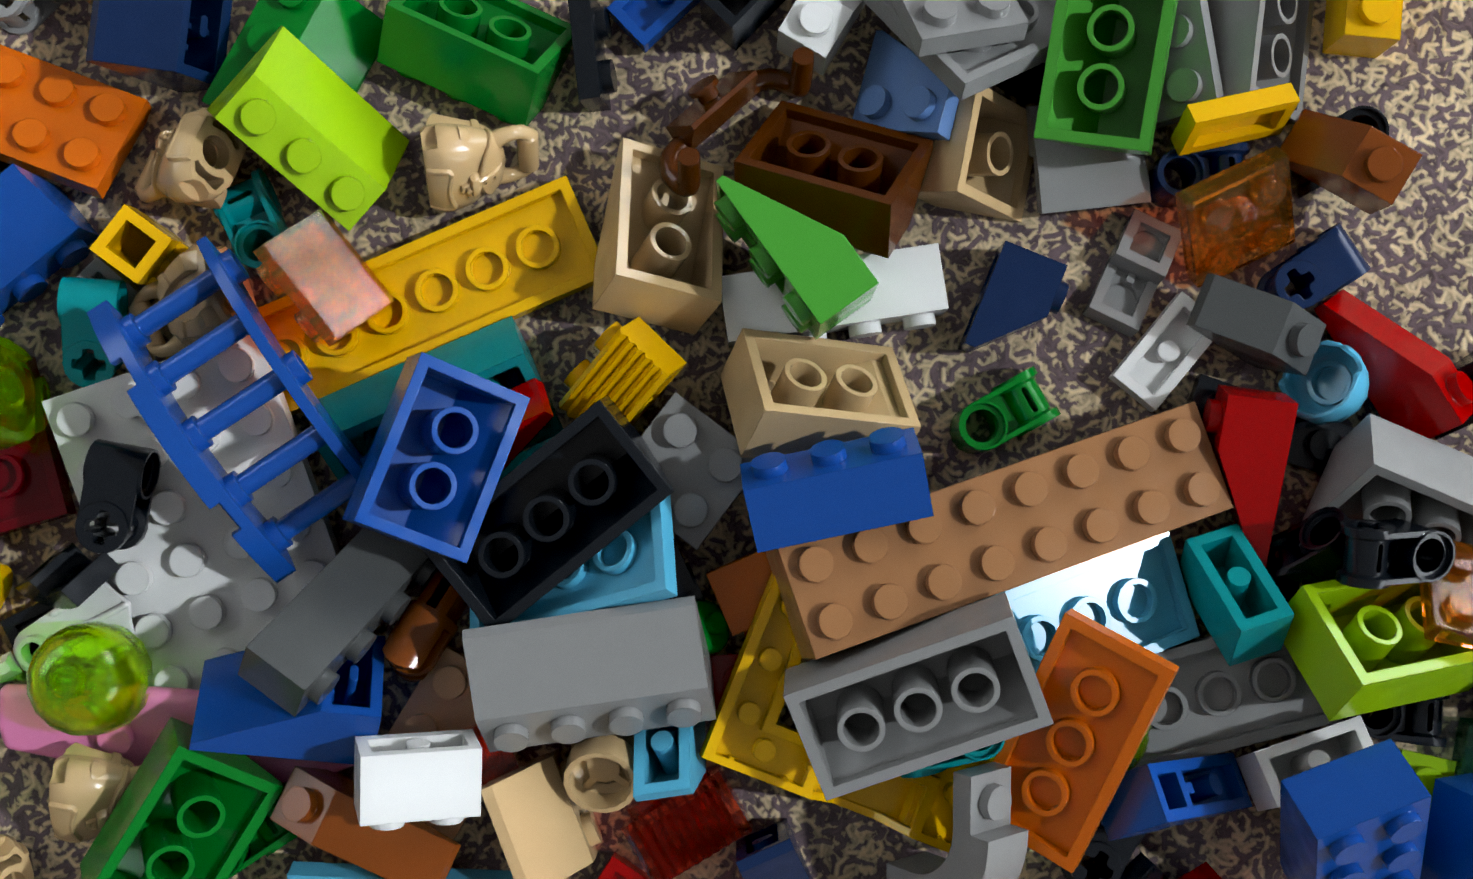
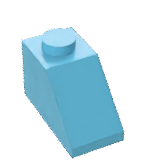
(668, 762)

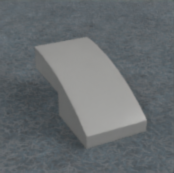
(1133, 273)

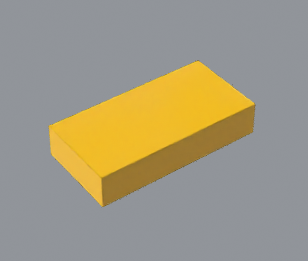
(1234, 119)

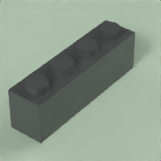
(334, 619)

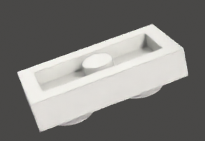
(1161, 355)

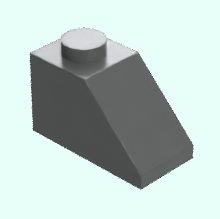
(1256, 325)

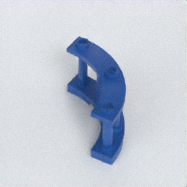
(189, 438)

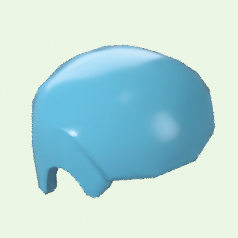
(1333, 385)

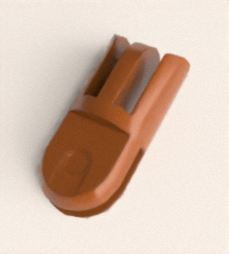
(424, 630)

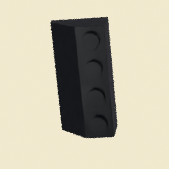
(557, 513)

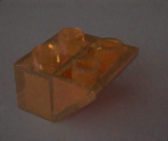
(322, 278)

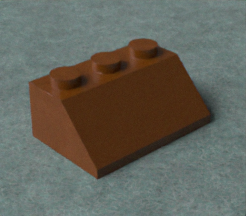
(838, 173)

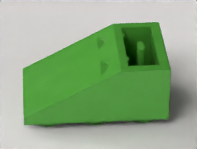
(805, 259)

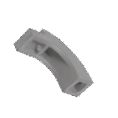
(982, 837)

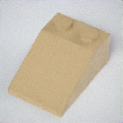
(658, 249)
(808, 390)

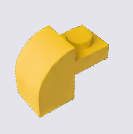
(137, 245)

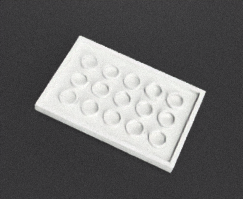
(188, 577)

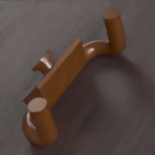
(715, 105)

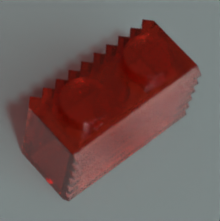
(686, 829)

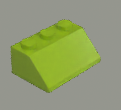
(311, 128)

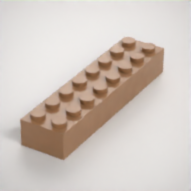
(1002, 531)

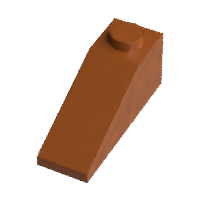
(322, 812)

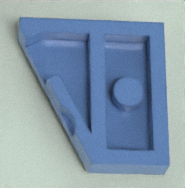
(904, 93)

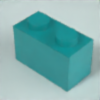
(1234, 595)

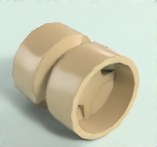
(601, 773)

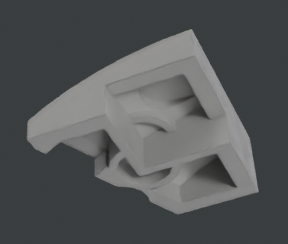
(1084, 177)

